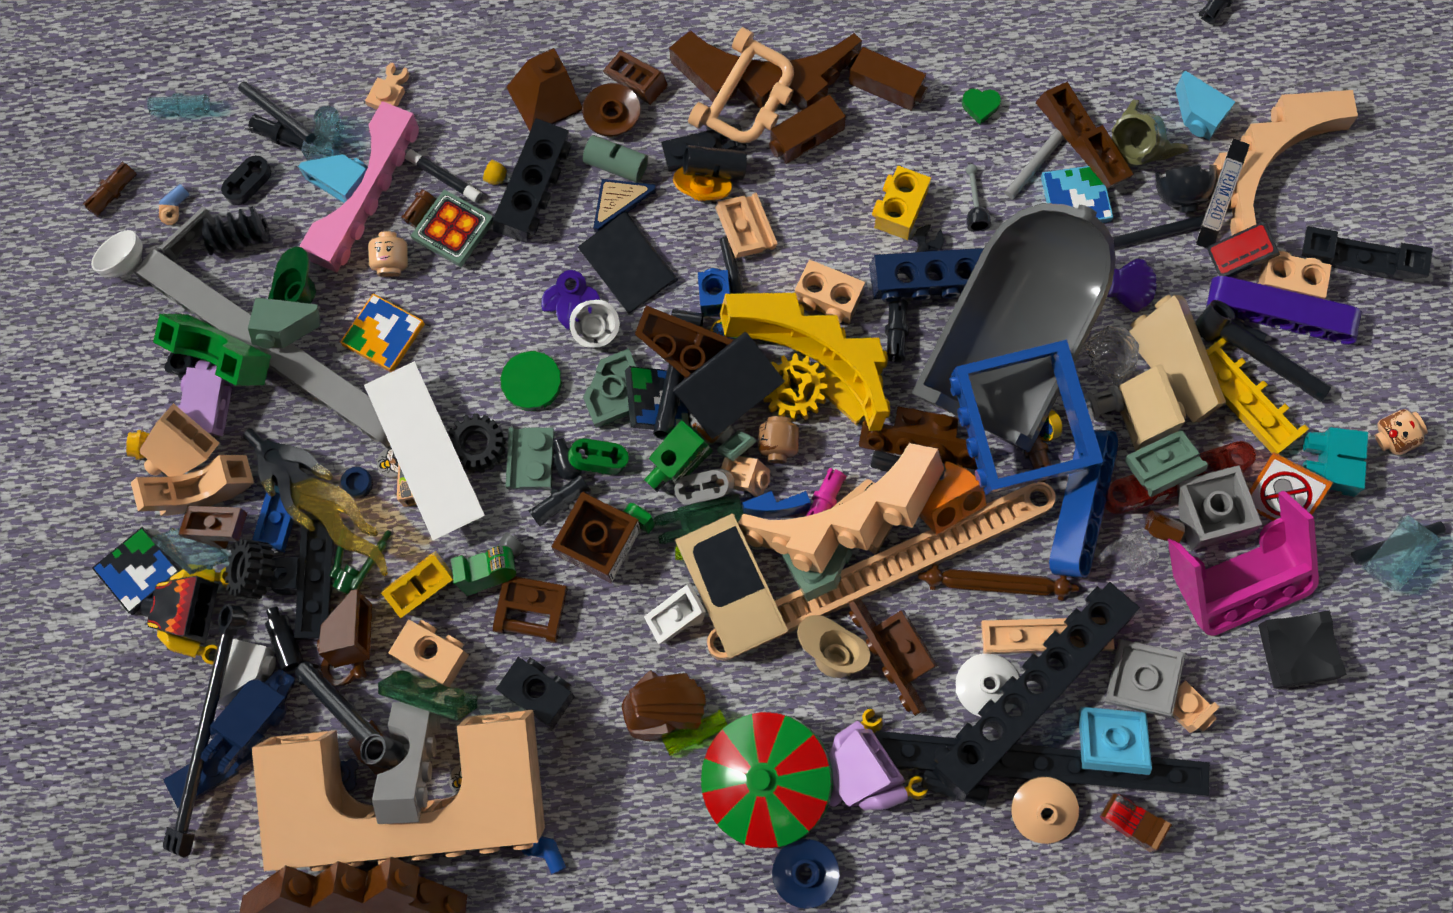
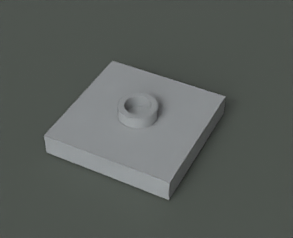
(1145, 678)

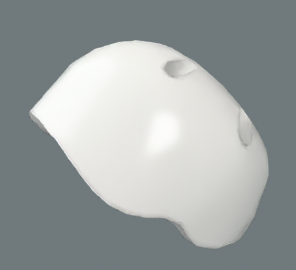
(593, 325)

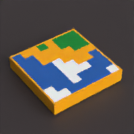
(382, 333)

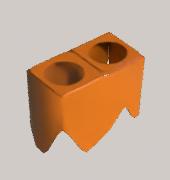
(944, 508)

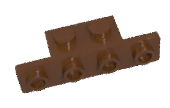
(921, 429)
(899, 649)

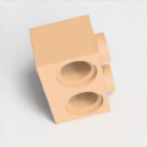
(1294, 271)
(833, 285)

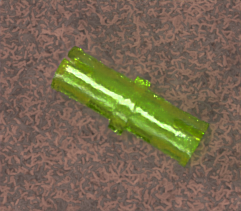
(685, 738)

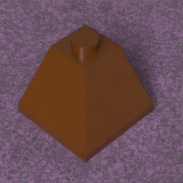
(544, 90)

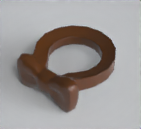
(357, 672)

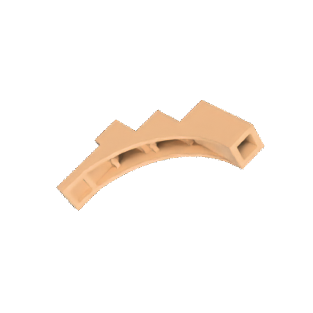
(1292, 120)
(854, 524)

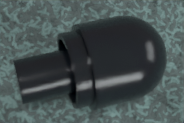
(562, 463)

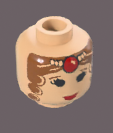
(1401, 432)

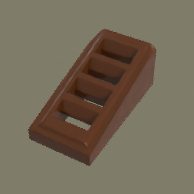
(649, 87)

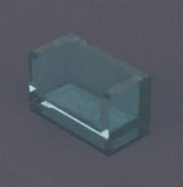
(1401, 553)

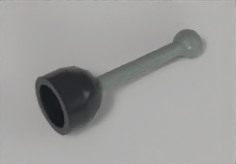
(978, 217)

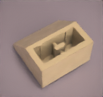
(1151, 407)

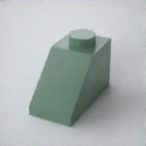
(281, 322)

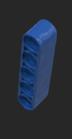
(1083, 512)

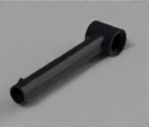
(1217, 321)
(669, 401)
(374, 748)

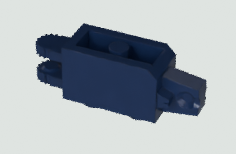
(248, 718)

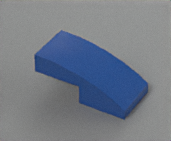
(767, 507)

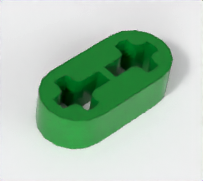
(598, 456)

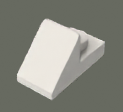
(675, 614)

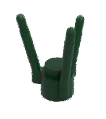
(353, 577)

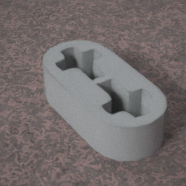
(705, 492)

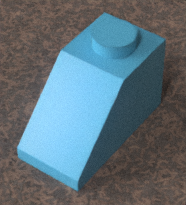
(1201, 105)
(335, 175)

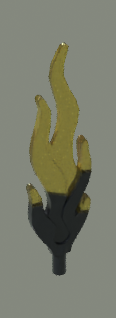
(320, 498)

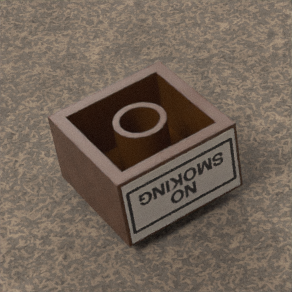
(596, 537)

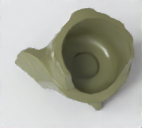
(1143, 137)

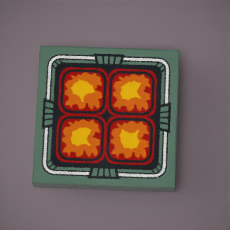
(452, 228)

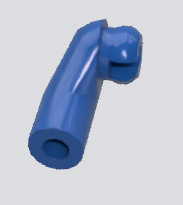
(548, 850)

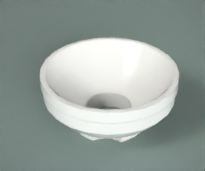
(118, 255)

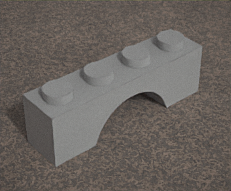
(402, 790)

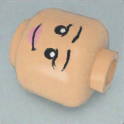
(388, 254)

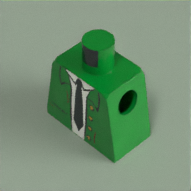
(683, 445)

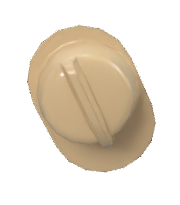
(833, 647)

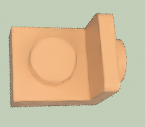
(748, 474)
(1192, 709)

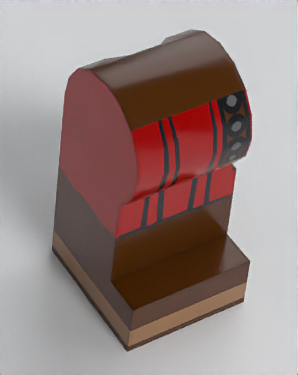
(1135, 822)

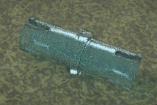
(179, 104)

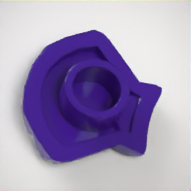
(1134, 285)

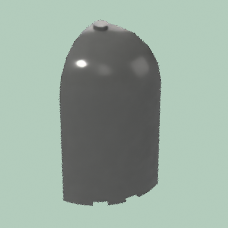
(1031, 287)

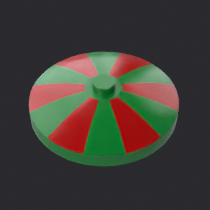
(767, 780)

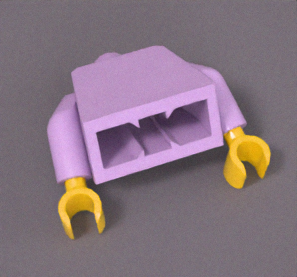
(865, 771)

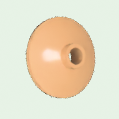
(1042, 794)

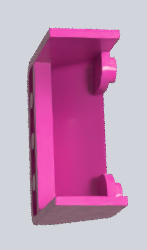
(1256, 581)

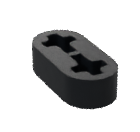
(246, 180)

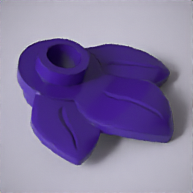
(564, 301)

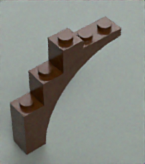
(710, 67)
(346, 889)

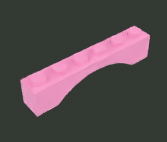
(332, 237)

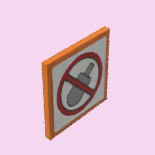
(1284, 475)

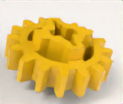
(804, 382)

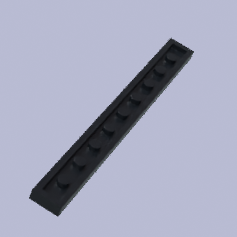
(1031, 761)

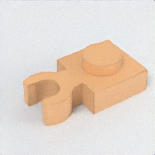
(388, 89)

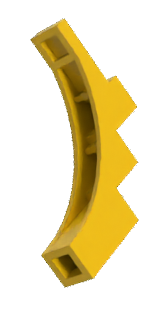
(782, 321)

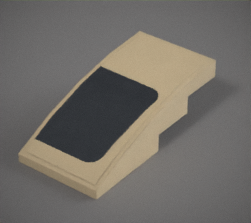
(731, 586)

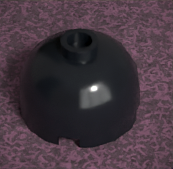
(1186, 187)

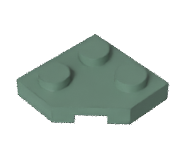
(607, 394)
(816, 584)

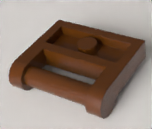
(532, 598)

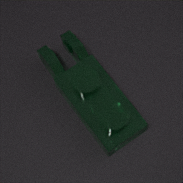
(698, 515)

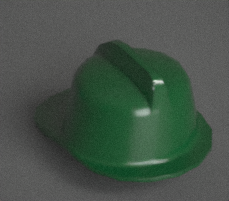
(292, 278)

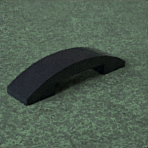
(1367, 258)

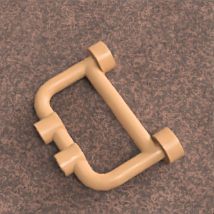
(766, 117)

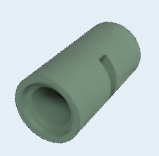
(615, 158)

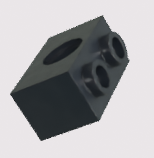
(517, 687)

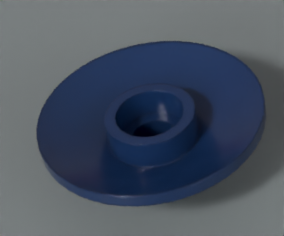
(822, 865)

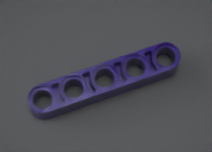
(1287, 309)

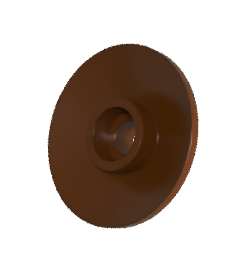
(611, 98)

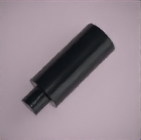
(283, 640)

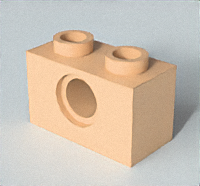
(410, 650)

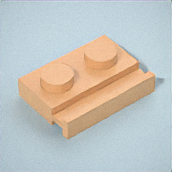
(746, 225)

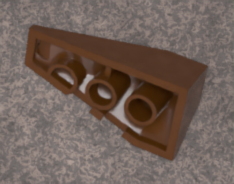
(679, 341)

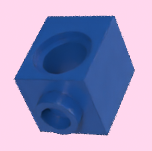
(712, 278)

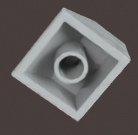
(1216, 508)

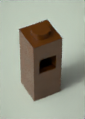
(888, 79)
(807, 129)

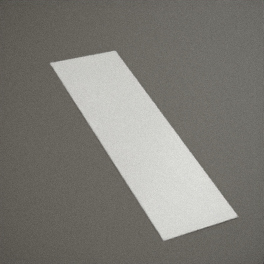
(424, 450)

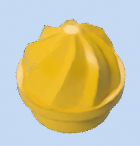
(134, 443)

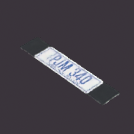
(1222, 193)

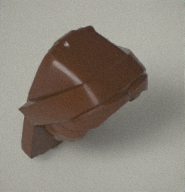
(663, 705)

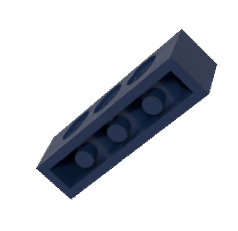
(916, 265)

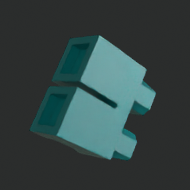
(1339, 458)

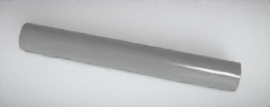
(1034, 164)

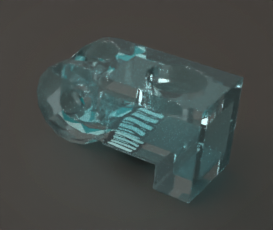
(328, 134)

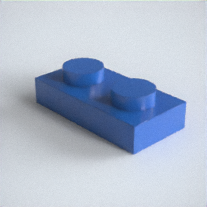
(273, 523)

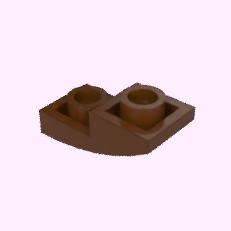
(1164, 527)

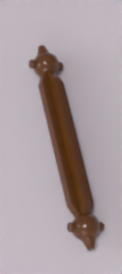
(998, 582)

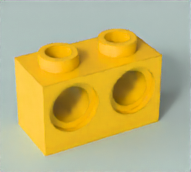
(905, 203)
(418, 584)

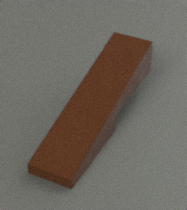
(1091, 143)

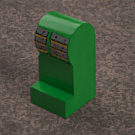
(483, 570)

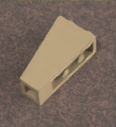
(1174, 341)

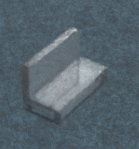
(1133, 550)

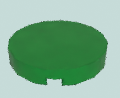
(531, 380)

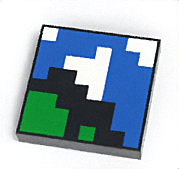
(644, 396)
(135, 570)

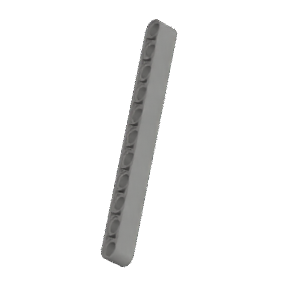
(287, 362)

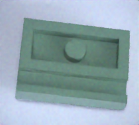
(530, 458)
(1166, 463)

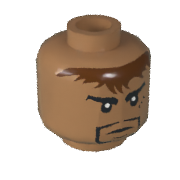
(778, 439)

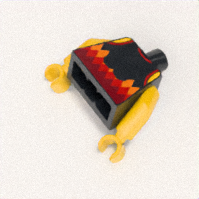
(184, 610)

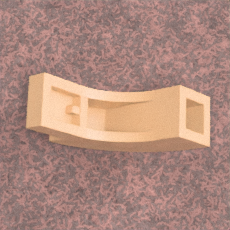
(210, 485)

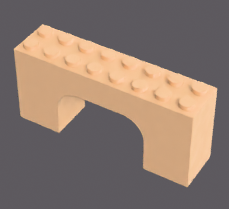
(315, 821)

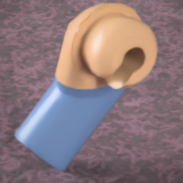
(170, 205)

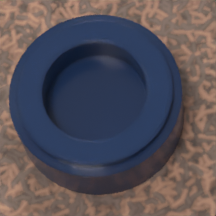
(356, 482)

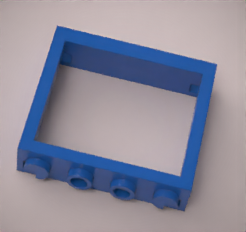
(1074, 405)

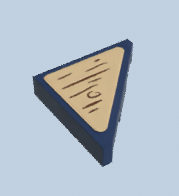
(617, 198)

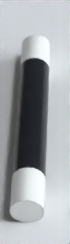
(443, 175)

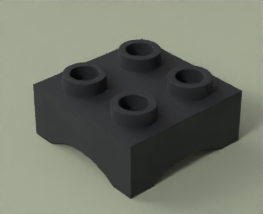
(1301, 649)

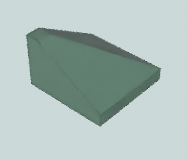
(736, 445)

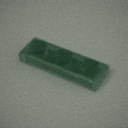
(428, 695)

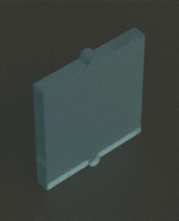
(189, 553)

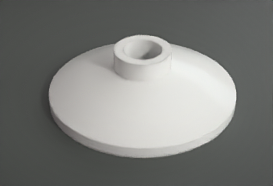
(971, 679)

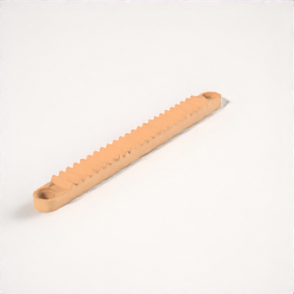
(911, 558)

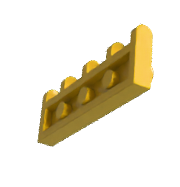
(1251, 404)

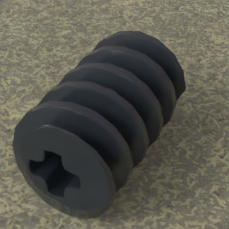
(235, 231)

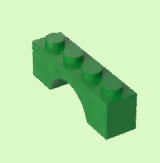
(234, 359)

